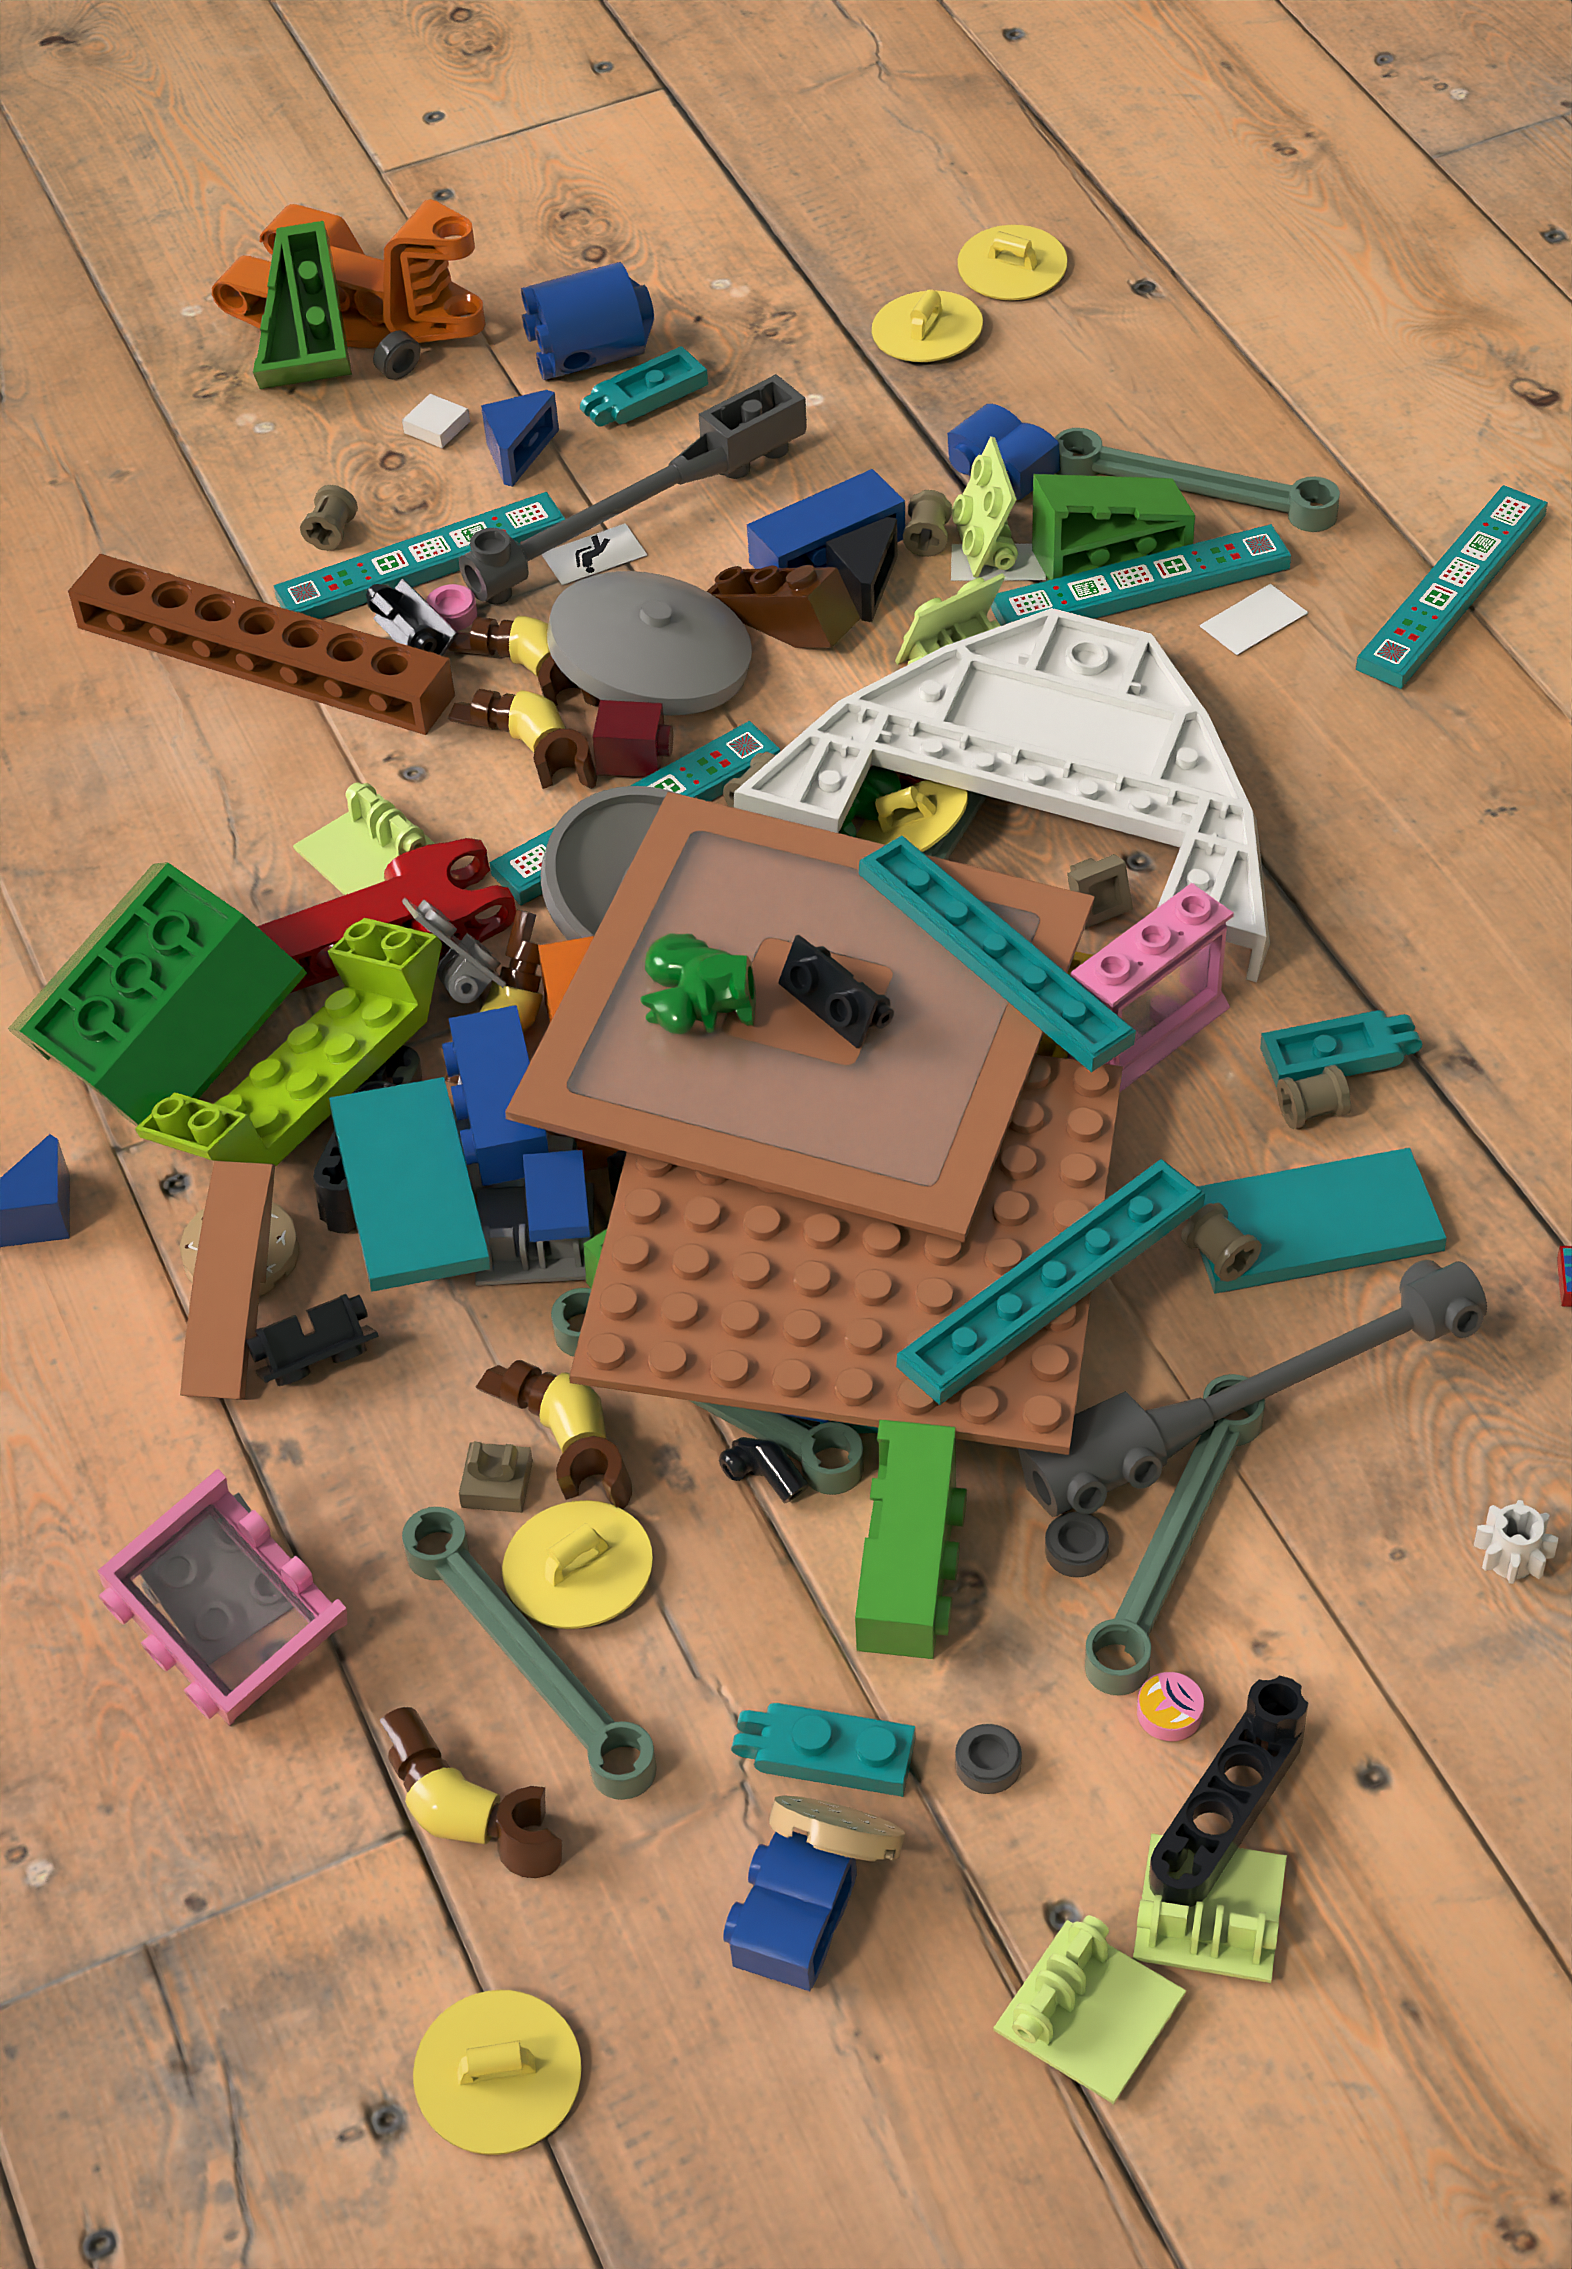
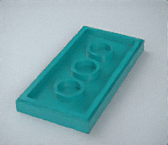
(408, 1184)
(1329, 1217)

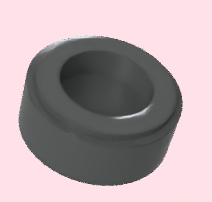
(396, 355)
(1076, 1544)
(988, 1758)

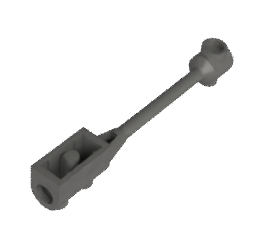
(731, 436)
(1127, 1444)

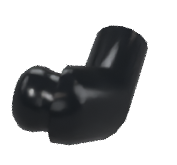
(763, 1459)

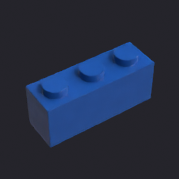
(800, 531)
(491, 1061)

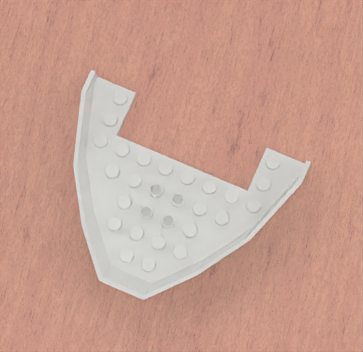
(1055, 721)

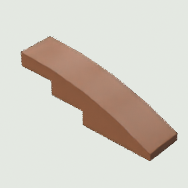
(227, 1280)

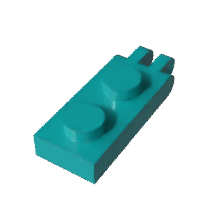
(644, 388)
(1351, 1043)
(827, 1747)

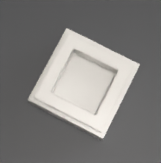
(436, 420)

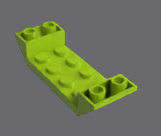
(286, 1097)

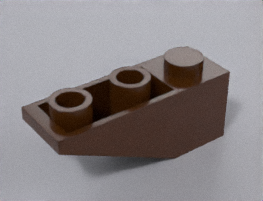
(790, 604)

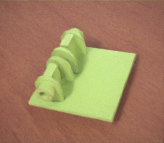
(984, 511)
(951, 620)
(361, 842)
(1226, 1932)
(1090, 2009)

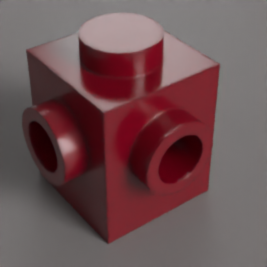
(630, 738)

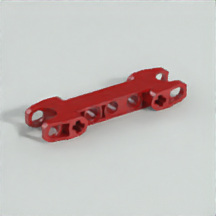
(414, 875)

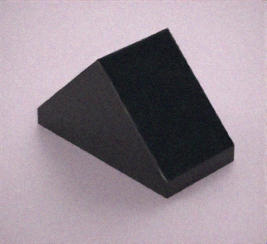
(865, 563)

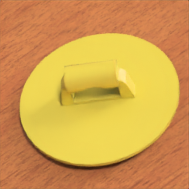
(1012, 262)
(927, 326)
(918, 813)
(577, 1564)
(497, 2072)

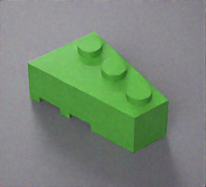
(302, 315)
(1105, 520)
(909, 1541)

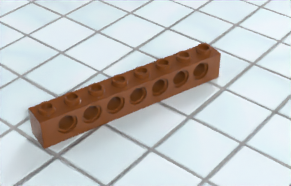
(263, 643)

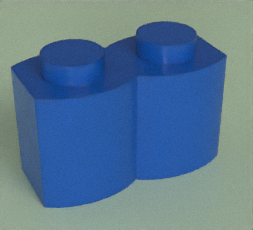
(1023, 446)
(790, 1910)

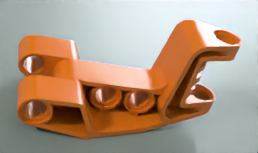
(376, 296)

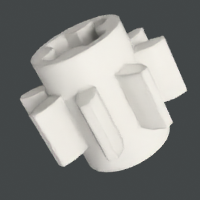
(1515, 1541)

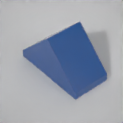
(519, 431)
(556, 1195)
(36, 1197)

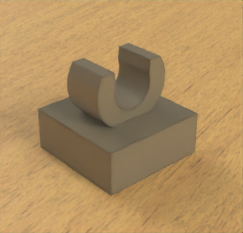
(1107, 882)
(495, 1477)

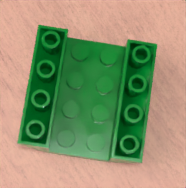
(159, 995)

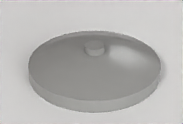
(649, 641)
(593, 853)

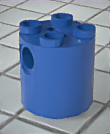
(587, 319)

